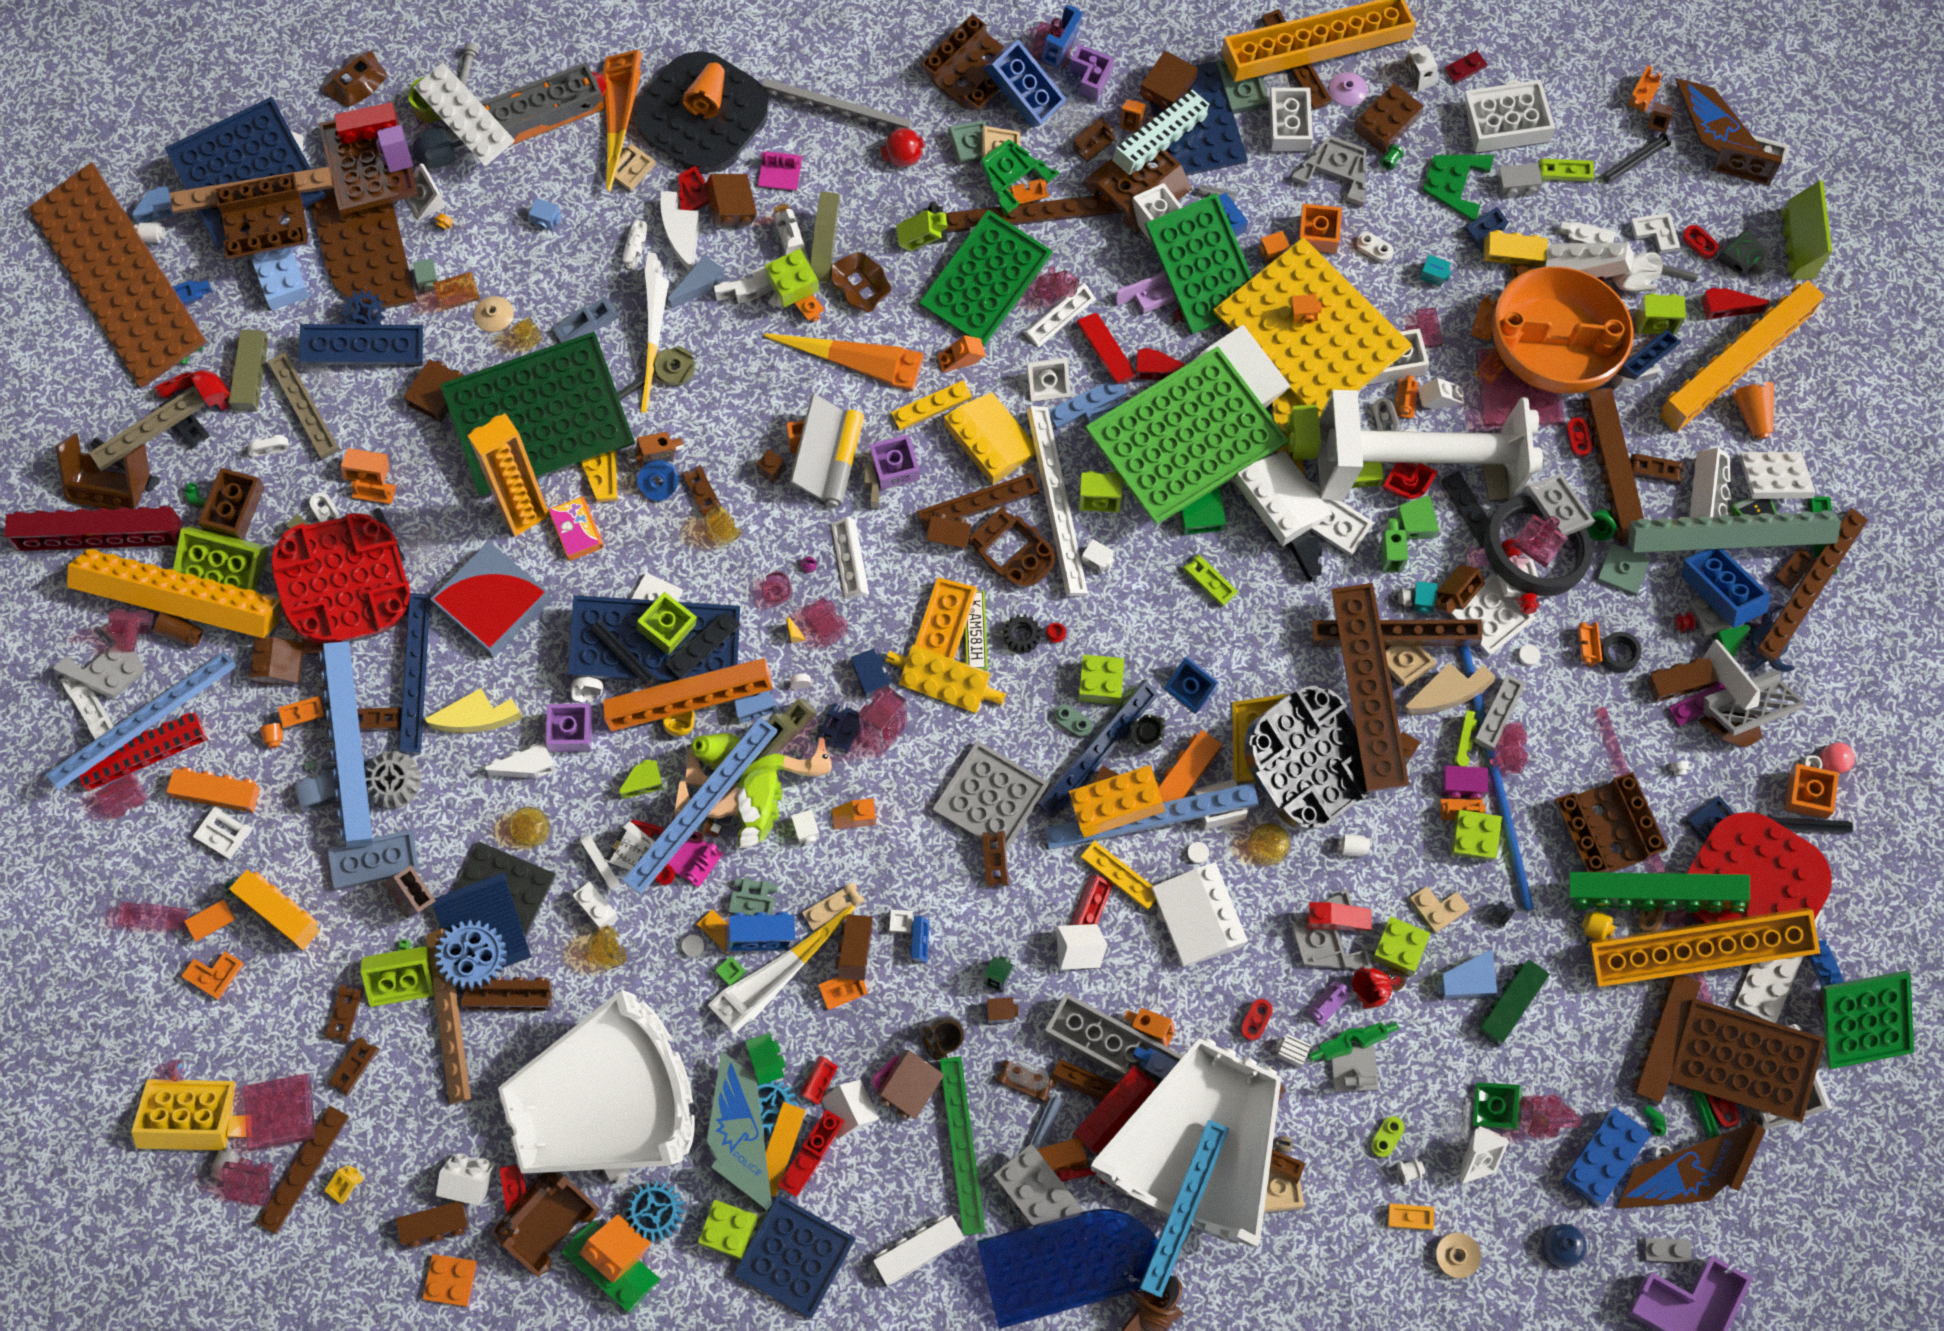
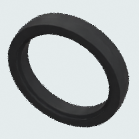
(1518, 578)

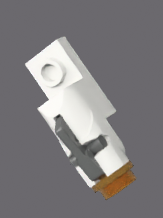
(788, 230)

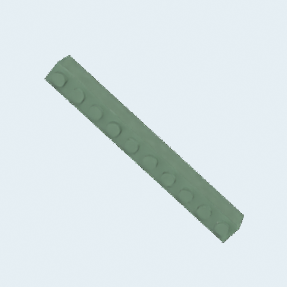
(1734, 531)

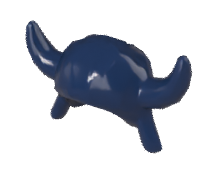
(1758, 632)

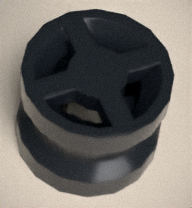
(1502, 913)

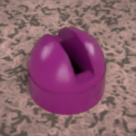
(808, 566)

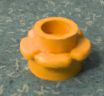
(443, 221)

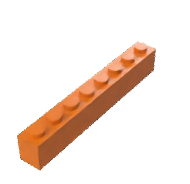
(687, 694)

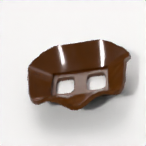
(363, 83)
(872, 275)

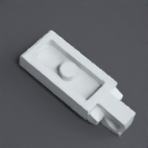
(1586, 233)

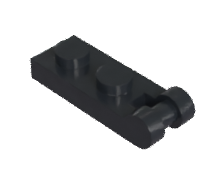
(188, 425)

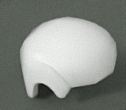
(586, 688)

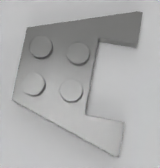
(1338, 160)
(108, 673)
(1324, 947)

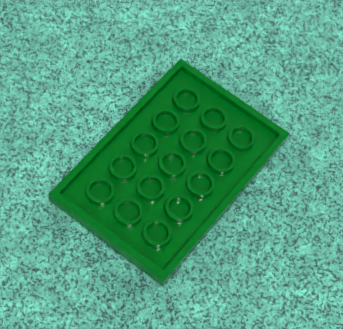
(1199, 259)
(986, 277)

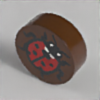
(1397, 979)

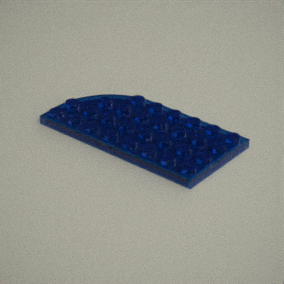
(1065, 1263)

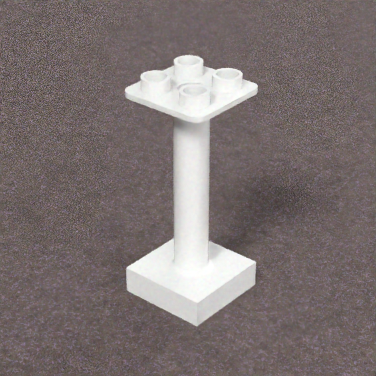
(1347, 447)

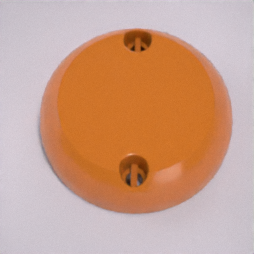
(1561, 330)

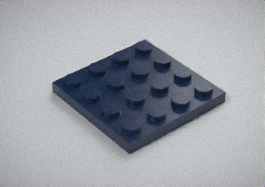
(795, 1256)

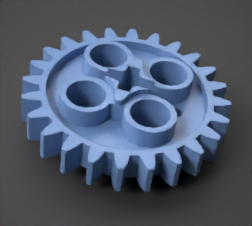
(460, 940)

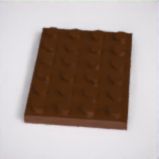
(359, 173)
(1747, 1060)

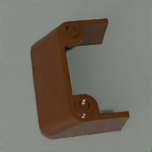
(103, 489)

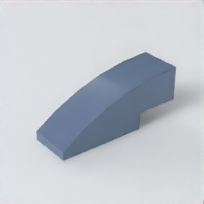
(586, 320)

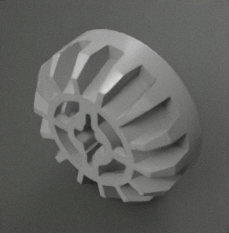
(392, 797)

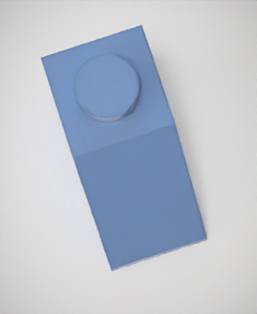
(154, 206)

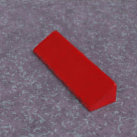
(1106, 348)
(1090, 900)

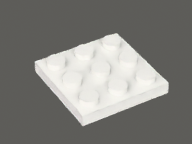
(1776, 475)
(1498, 613)

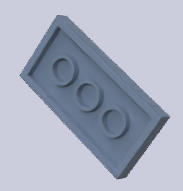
(373, 863)

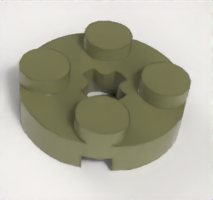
(673, 356)

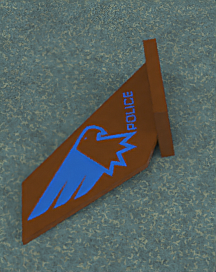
(1726, 135)
(1695, 1171)

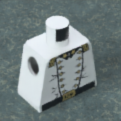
(629, 847)

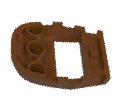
(1025, 567)

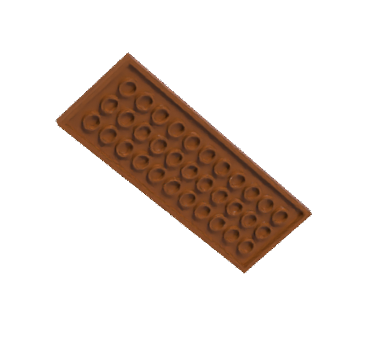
(117, 275)

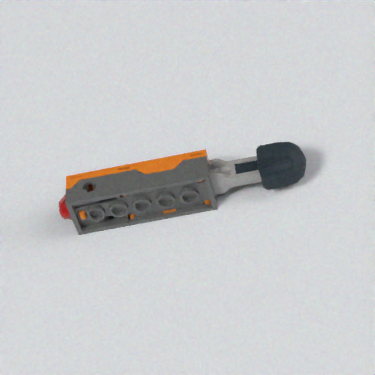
(524, 112)

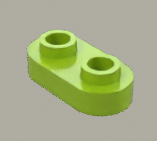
(1387, 1136)

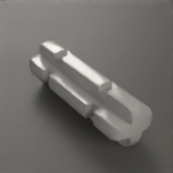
(1204, 191)

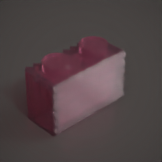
(825, 621)
(122, 795)

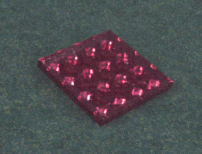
(1503, 389)

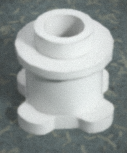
(1411, 1170)

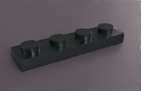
(1467, 505)
(702, 645)

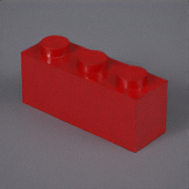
(365, 122)

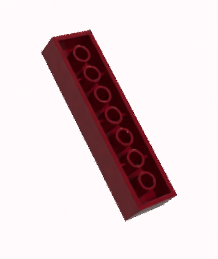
(93, 529)

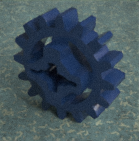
(357, 299)

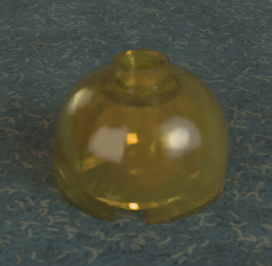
(721, 525)
(528, 827)
(1269, 844)
(605, 950)

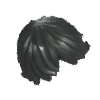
(1147, 732)

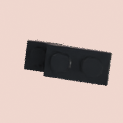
(1306, 552)

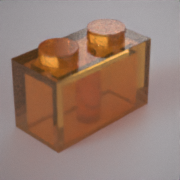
(456, 291)

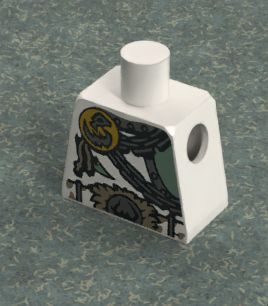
(1418, 64)

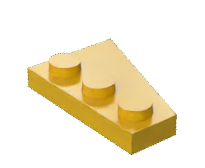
(603, 477)

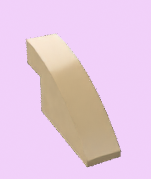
(1449, 690)

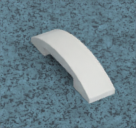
(89, 707)

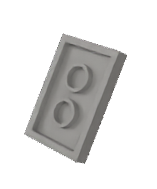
(1558, 499)

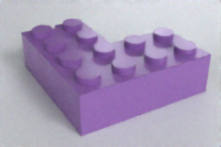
(1706, 1307)

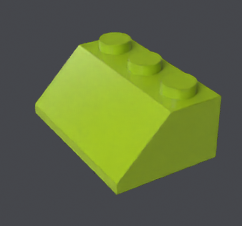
(397, 976)

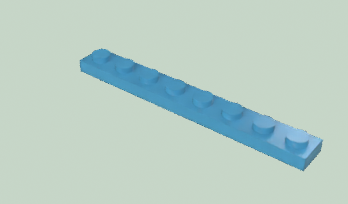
(1184, 1208)

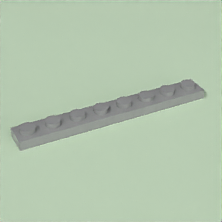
(828, 104)

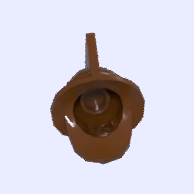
(1156, 1312)

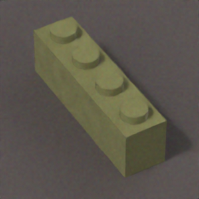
(248, 370)

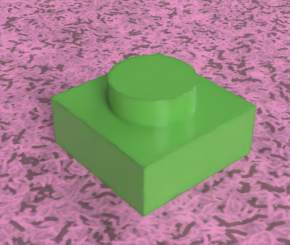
(730, 971)

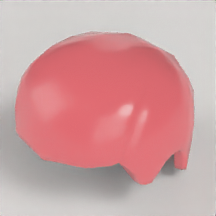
(1837, 757)

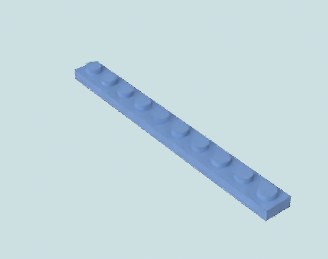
(140, 721)
(700, 806)
(1176, 811)

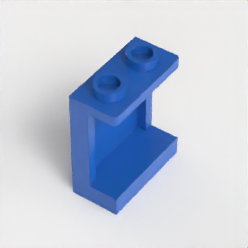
(1056, 48)

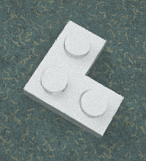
(1659, 227)

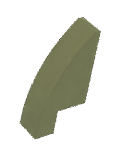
(825, 235)
(788, 726)

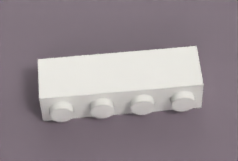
(919, 1250)

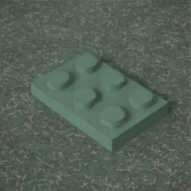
(1242, 94)

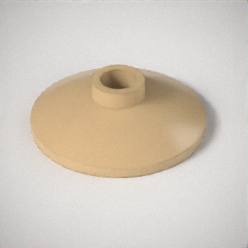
(493, 321)
(1469, 1253)

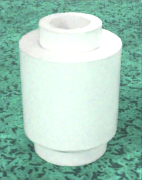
(151, 232)
(1354, 845)

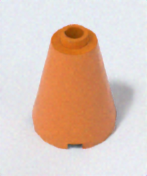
(706, 92)
(1757, 408)

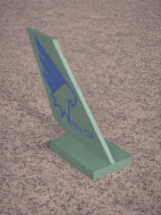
(737, 1132)

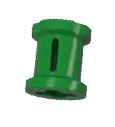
(1391, 157)

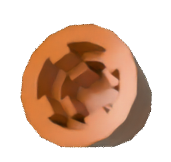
(272, 735)

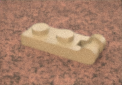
(832, 906)

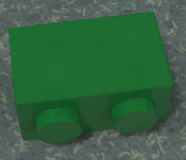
(765, 1059)

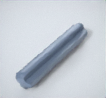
(1045, 1122)

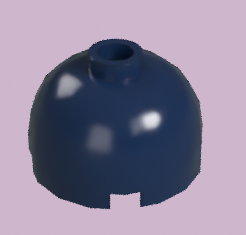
(1563, 1246)

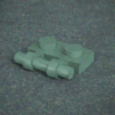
(750, 903)

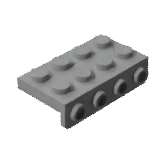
(1035, 1188)

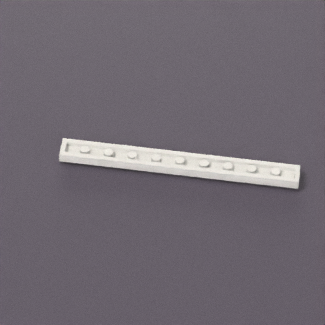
(1057, 501)

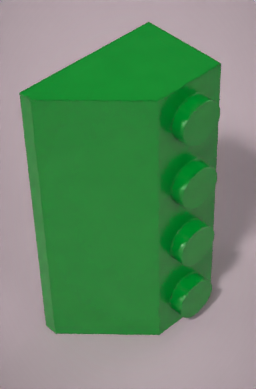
(628, 1289)

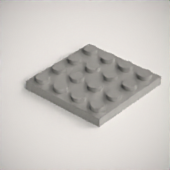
(990, 795)

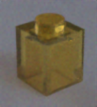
(527, 333)

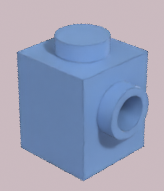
(545, 214)

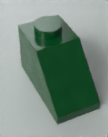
(998, 973)

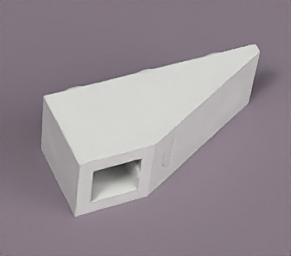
(526, 764)

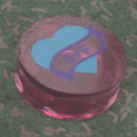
(176, 1070)

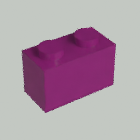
(1464, 782)

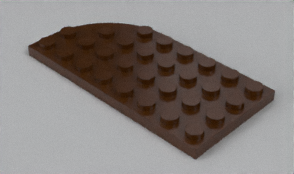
(364, 251)

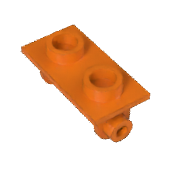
(1035, 191)
(810, 308)
(1406, 397)
(373, 492)
(1591, 650)
(1449, 807)

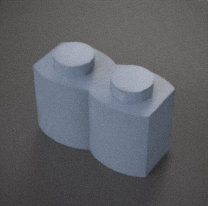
(316, 792)

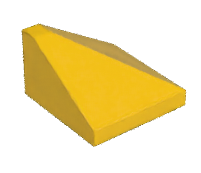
(794, 633)
(237, 1127)

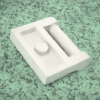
(219, 839)

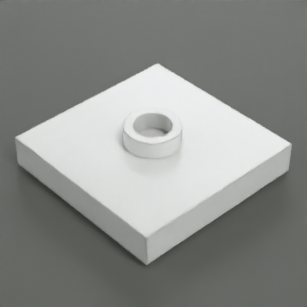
(652, 587)

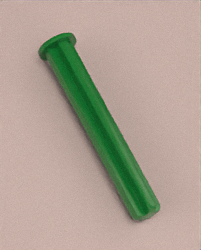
(1705, 1114)

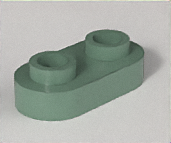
(1073, 720)

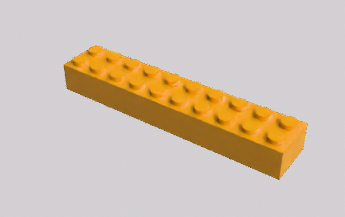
(1317, 38)
(1741, 356)
(509, 474)
(174, 593)
(1704, 947)

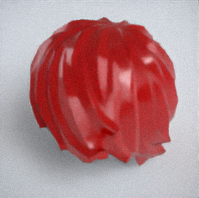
(1371, 987)

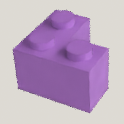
(1094, 69)
(394, 148)

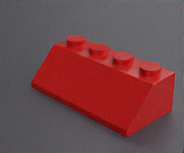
(1115, 1110)

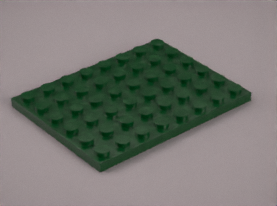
(554, 398)

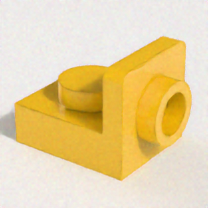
(343, 1183)

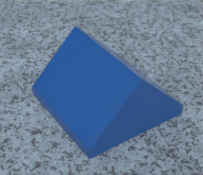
(1191, 685)

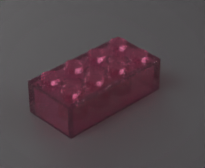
(883, 720)

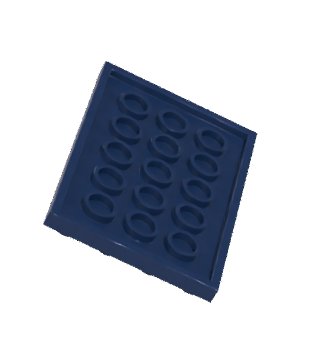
(1216, 139)

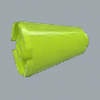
(714, 748)

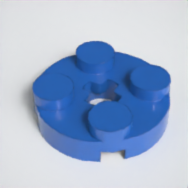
(665, 471)

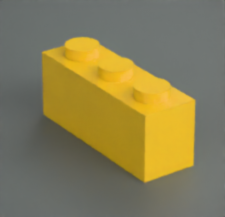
(1515, 248)

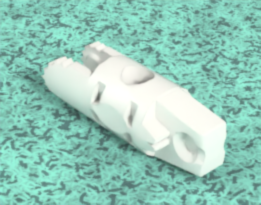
(634, 244)

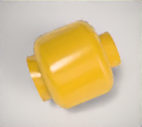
(1598, 925)

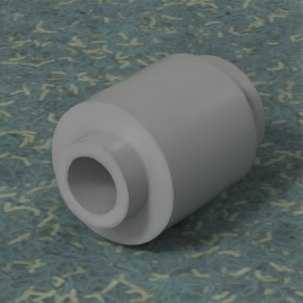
(222, 1156)

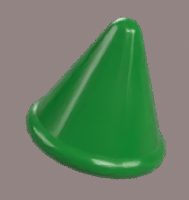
(1603, 527)

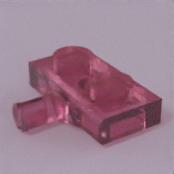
(1429, 327)

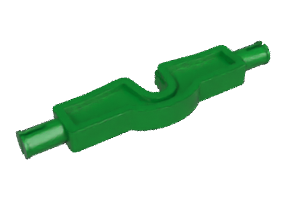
(1342, 1046)

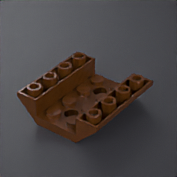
(962, 59)
(1111, 176)
(262, 207)
(1624, 822)

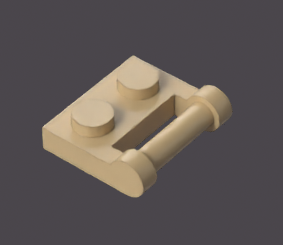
(635, 170)

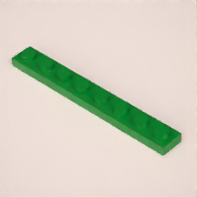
(962, 1146)

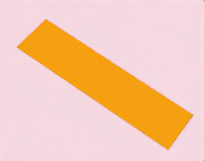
(782, 1143)

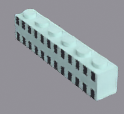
(1161, 132)

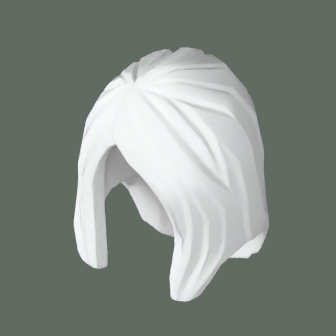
(1644, 269)

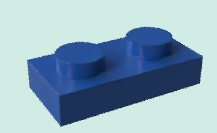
(920, 939)

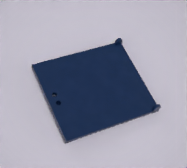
(491, 904)

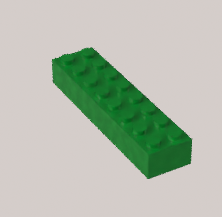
(1660, 891)

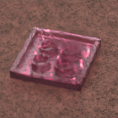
(279, 1112)

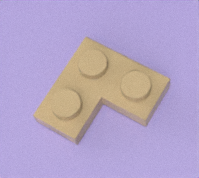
(1439, 914)

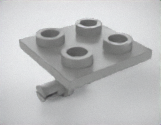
(1355, 1071)

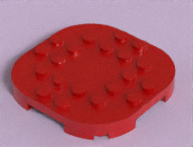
(340, 579)
(1781, 866)

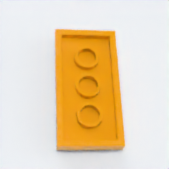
(946, 617)

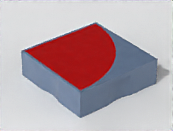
(491, 599)

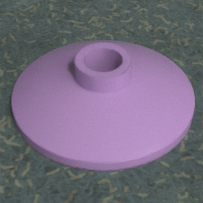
(1348, 95)

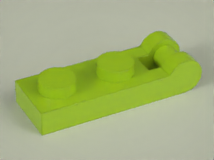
(1566, 170)
(1210, 580)
(1464, 741)

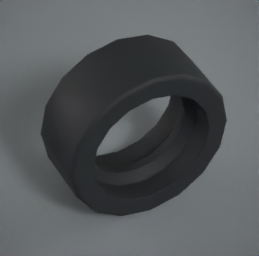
(1628, 639)

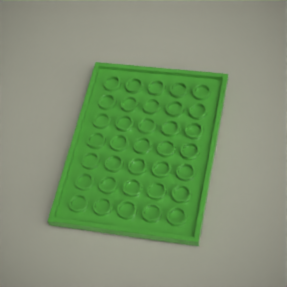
(1186, 435)

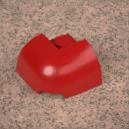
(211, 388)
(1409, 480)

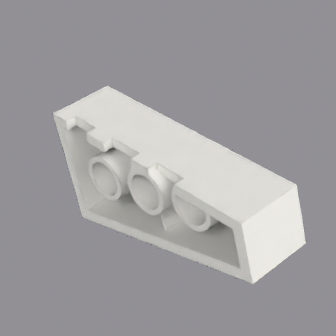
(1592, 258)

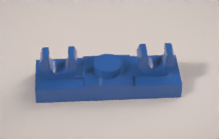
(1825, 966)

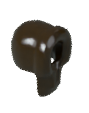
(935, 1029)

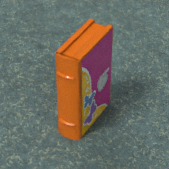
(576, 528)

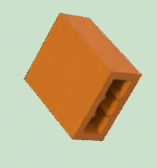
(615, 1248)

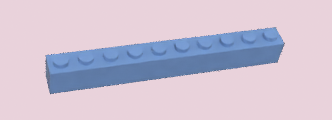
(347, 745)

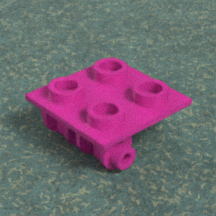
(780, 170)
(695, 861)

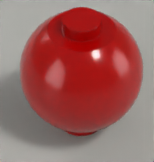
(903, 147)

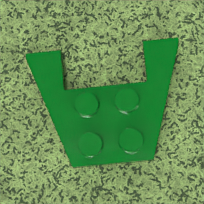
(1007, 166)
(1448, 178)

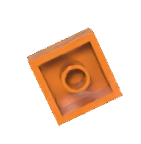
(1320, 226)
(1811, 791)

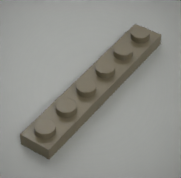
(303, 405)
(147, 428)

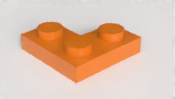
(213, 980)

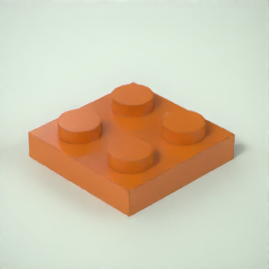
(450, 1280)

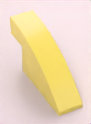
(474, 715)

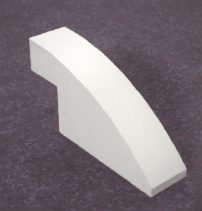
(680, 229)

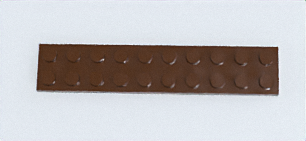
(1370, 688)

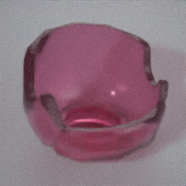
(774, 582)

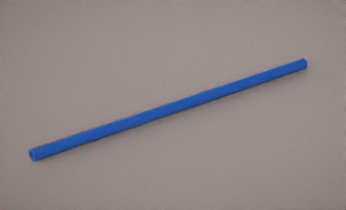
(1499, 792)

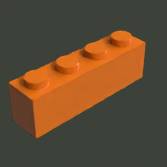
(1189, 767)
(213, 790)

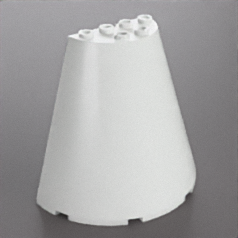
(602, 1096)
(1162, 1135)

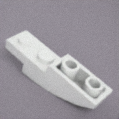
(745, 288)

